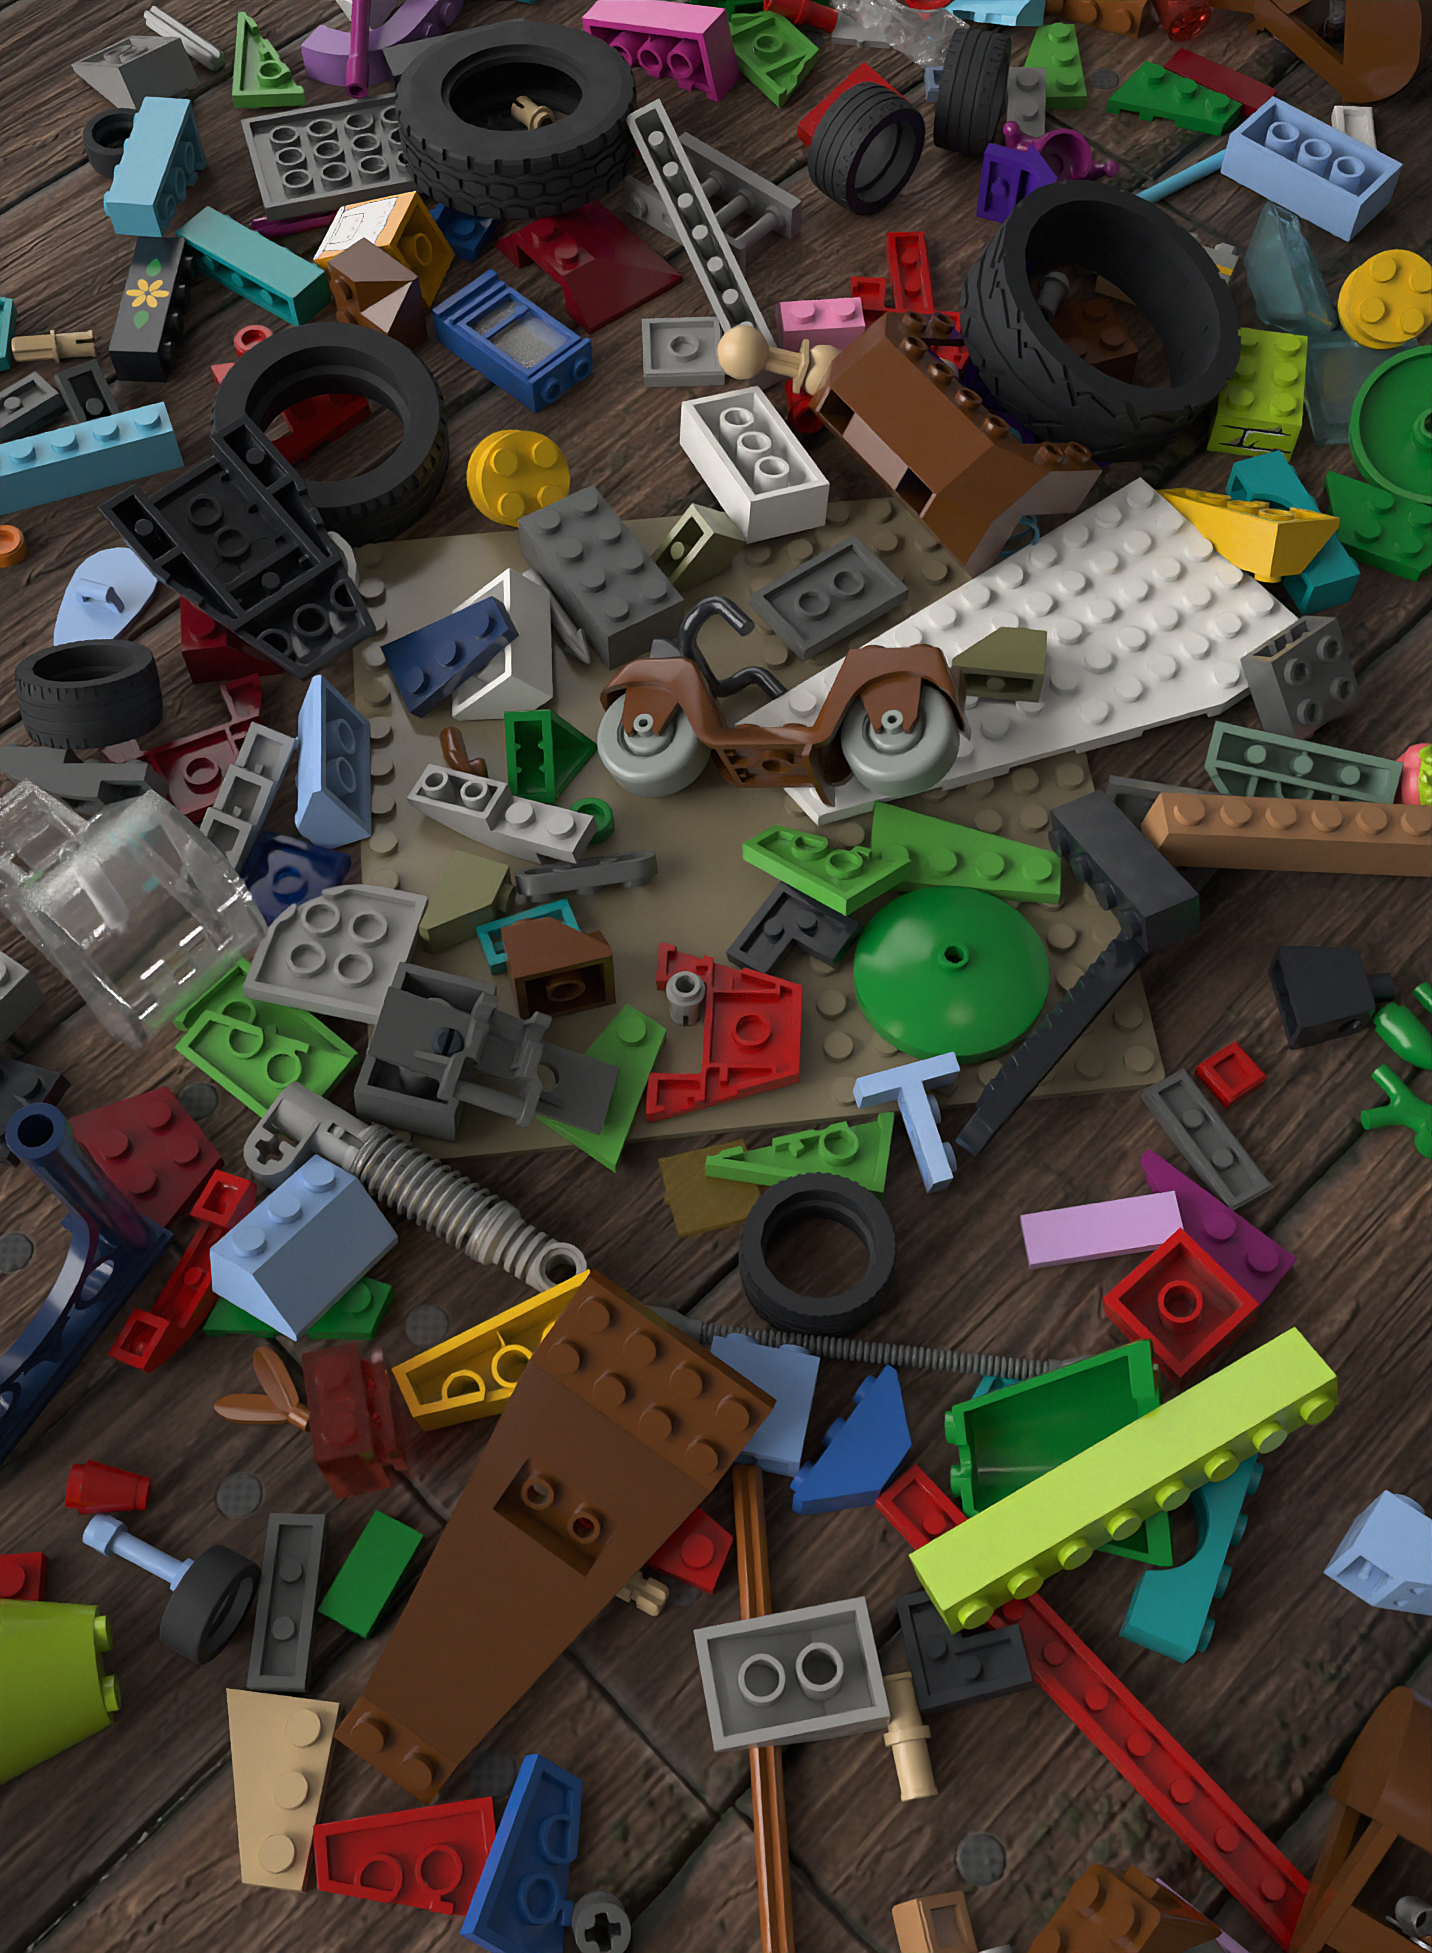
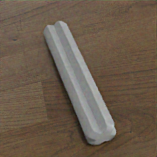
(194, 44)

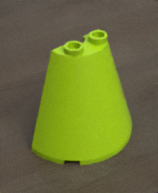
(51, 1680)

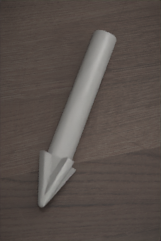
(573, 638)

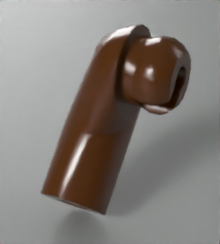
(456, 755)

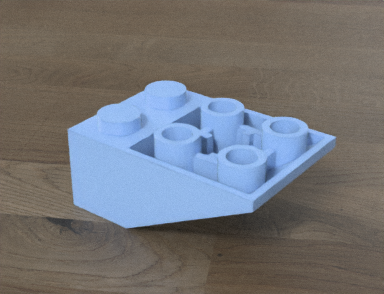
(1388, 1556)

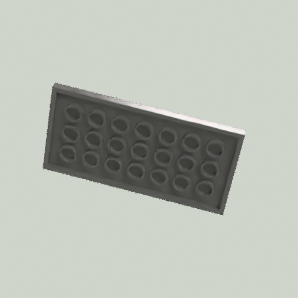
(336, 154)

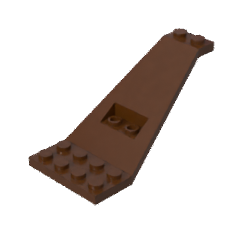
(620, 1430)

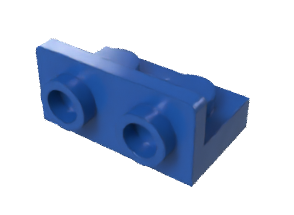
(463, 231)

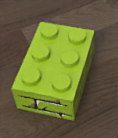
(1263, 399)

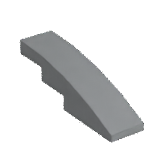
(248, 793)

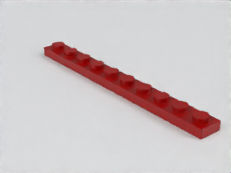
(1125, 1732)

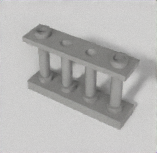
(731, 182)

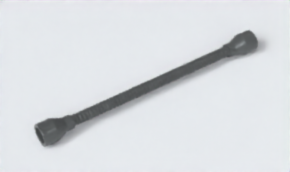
(703, 1333)

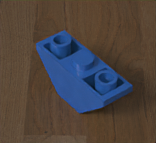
(860, 1452)

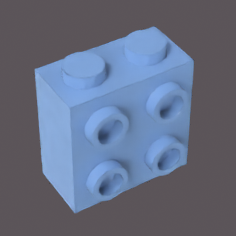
(791, 1379)

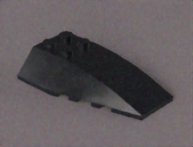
(248, 551)

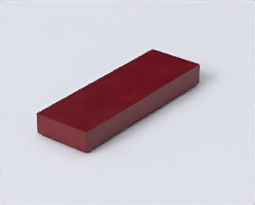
(1221, 79)

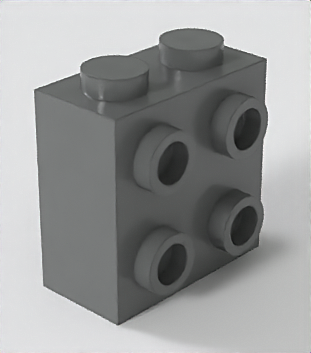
(1301, 678)

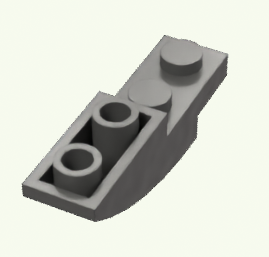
(76, 783)

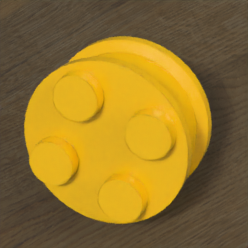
(1387, 300)
(516, 475)

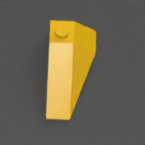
(1252, 535)

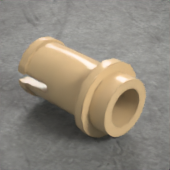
(532, 114)

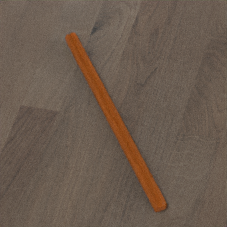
(765, 1762)

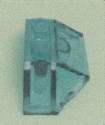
(1286, 275)

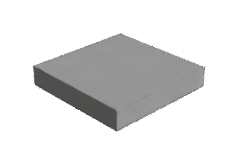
(681, 352)

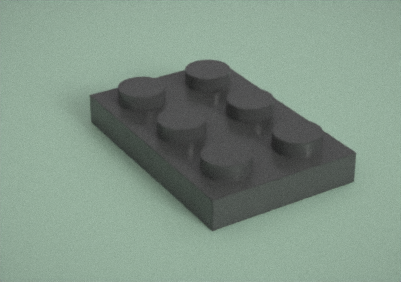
(829, 597)

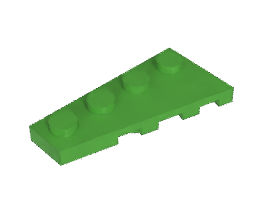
(963, 857)

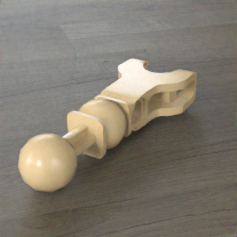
(745, 354)

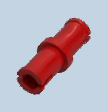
(804, 12)

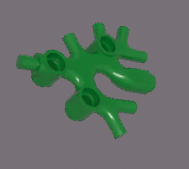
(1413, 1044)

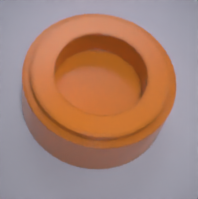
(12, 546)

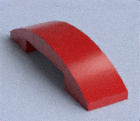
(188, 1295)

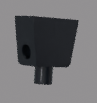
(1324, 993)

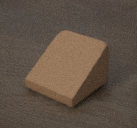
(935, 1925)

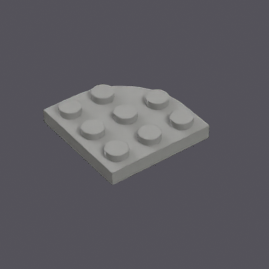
(337, 951)

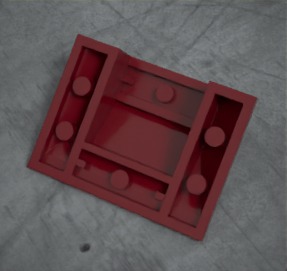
(595, 261)

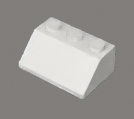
(520, 672)

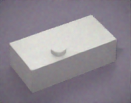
(753, 464)

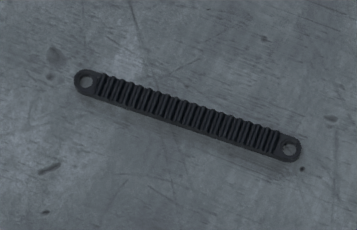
(1061, 1030)

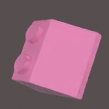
(819, 321)

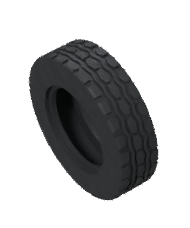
(526, 170)

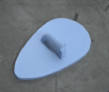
(104, 597)

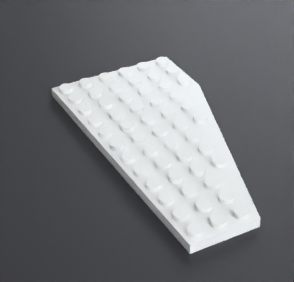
(1137, 637)

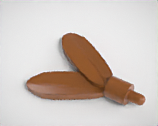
(277, 1407)

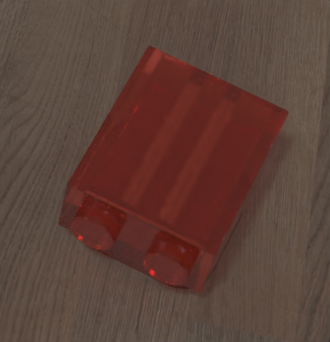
(354, 1418)

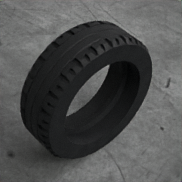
(363, 363)

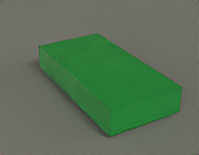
(371, 1575)

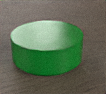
(602, 814)

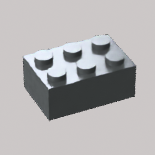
(407, 1098)

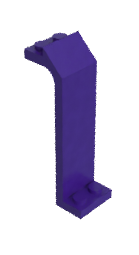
(1005, 181)

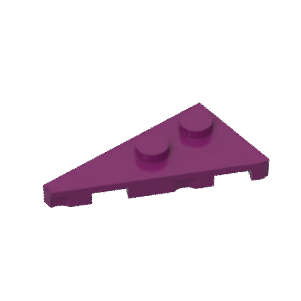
(1229, 1239)

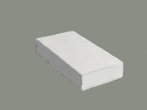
(1356, 123)

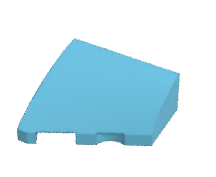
(1000, 11)

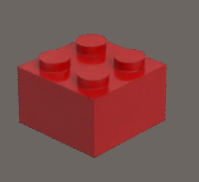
(1183, 1306)

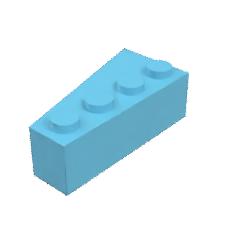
(155, 168)

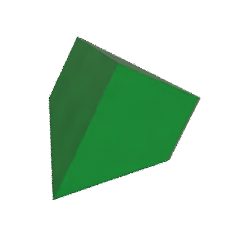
(543, 753)

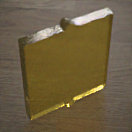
(703, 1201)

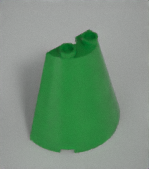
(1049, 1419)

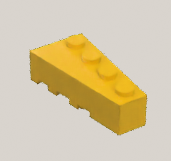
(480, 1367)

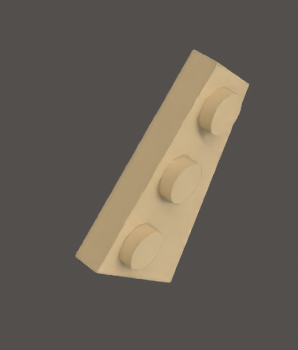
(280, 1782)

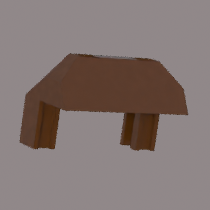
(939, 444)

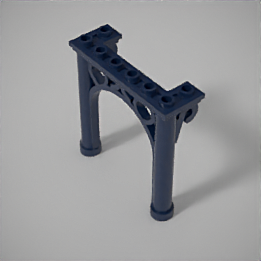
(105, 1264)

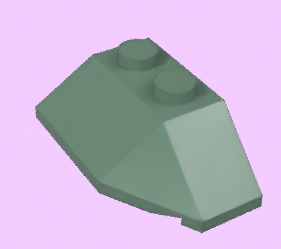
(1278, 766)

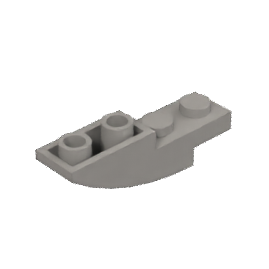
(496, 818)

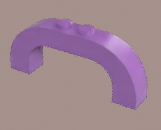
(328, 49)

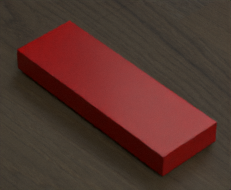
(909, 271)

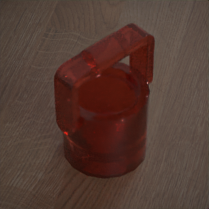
(1183, 17)

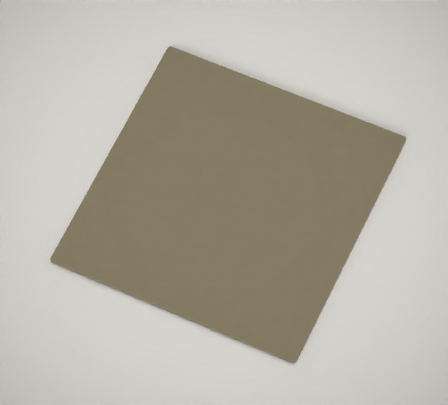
(702, 882)

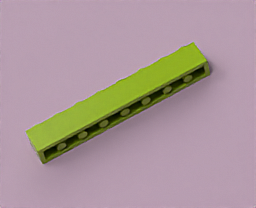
(1125, 1480)

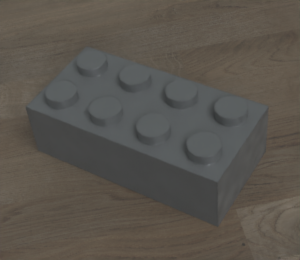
(601, 576)

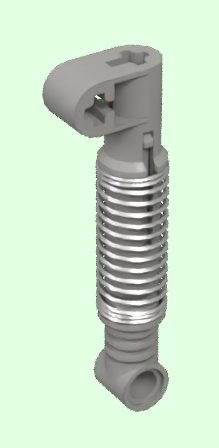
(408, 1180)

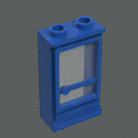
(512, 341)

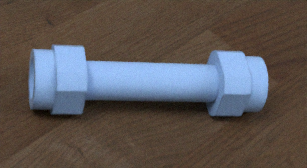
(111, 1536)

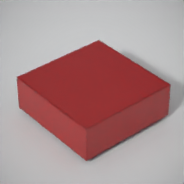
(1230, 1075)

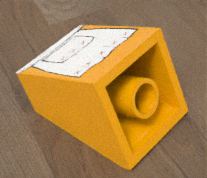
(399, 228)

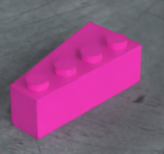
(670, 40)

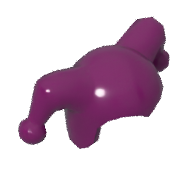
(1063, 151)

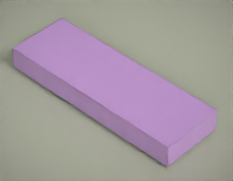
(1100, 1229)

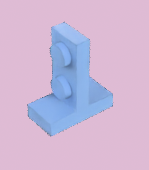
(918, 1111)

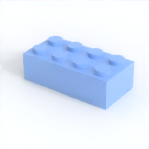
(1310, 168)

